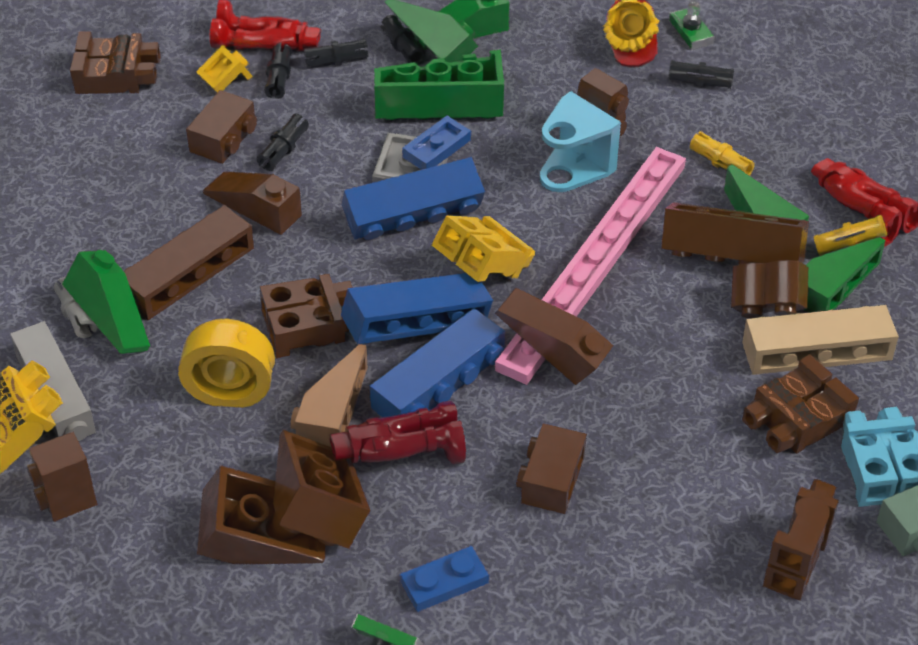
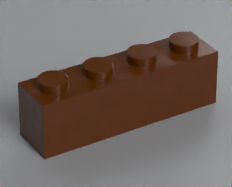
(732, 235)
(188, 260)

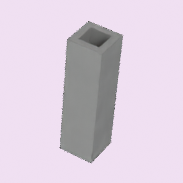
(39, 345)

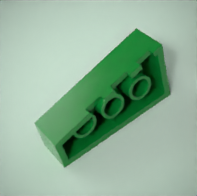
(441, 89)

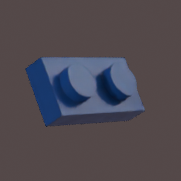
(436, 143)
(444, 578)

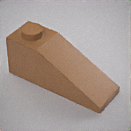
(331, 401)

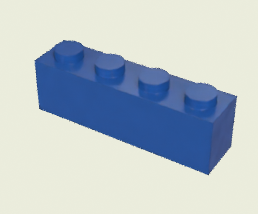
(413, 198)
(412, 307)
(439, 366)

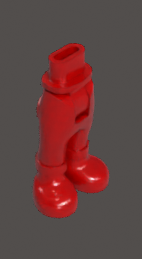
(259, 31)
(867, 196)

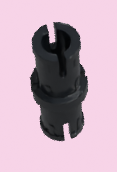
(402, 39)
(336, 53)
(278, 70)
(722, 76)
(282, 142)

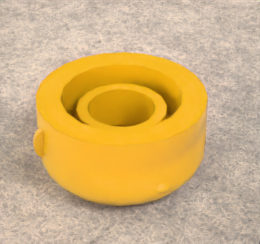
(227, 363)

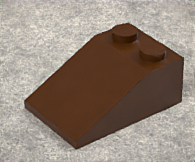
(317, 492)
(242, 524)

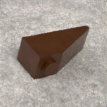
(259, 197)
(557, 335)

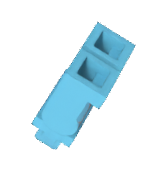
(880, 454)

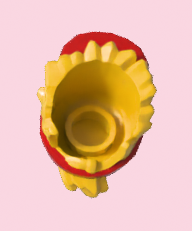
(632, 32)

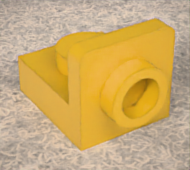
(223, 68)

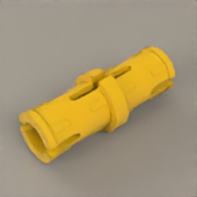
(720, 153)
(873, 229)

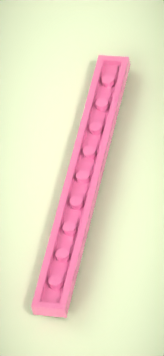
(598, 254)

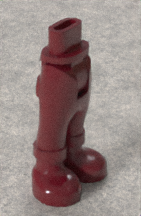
(403, 436)

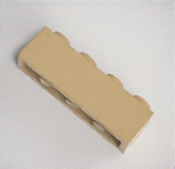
(829, 336)

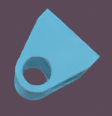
(585, 146)

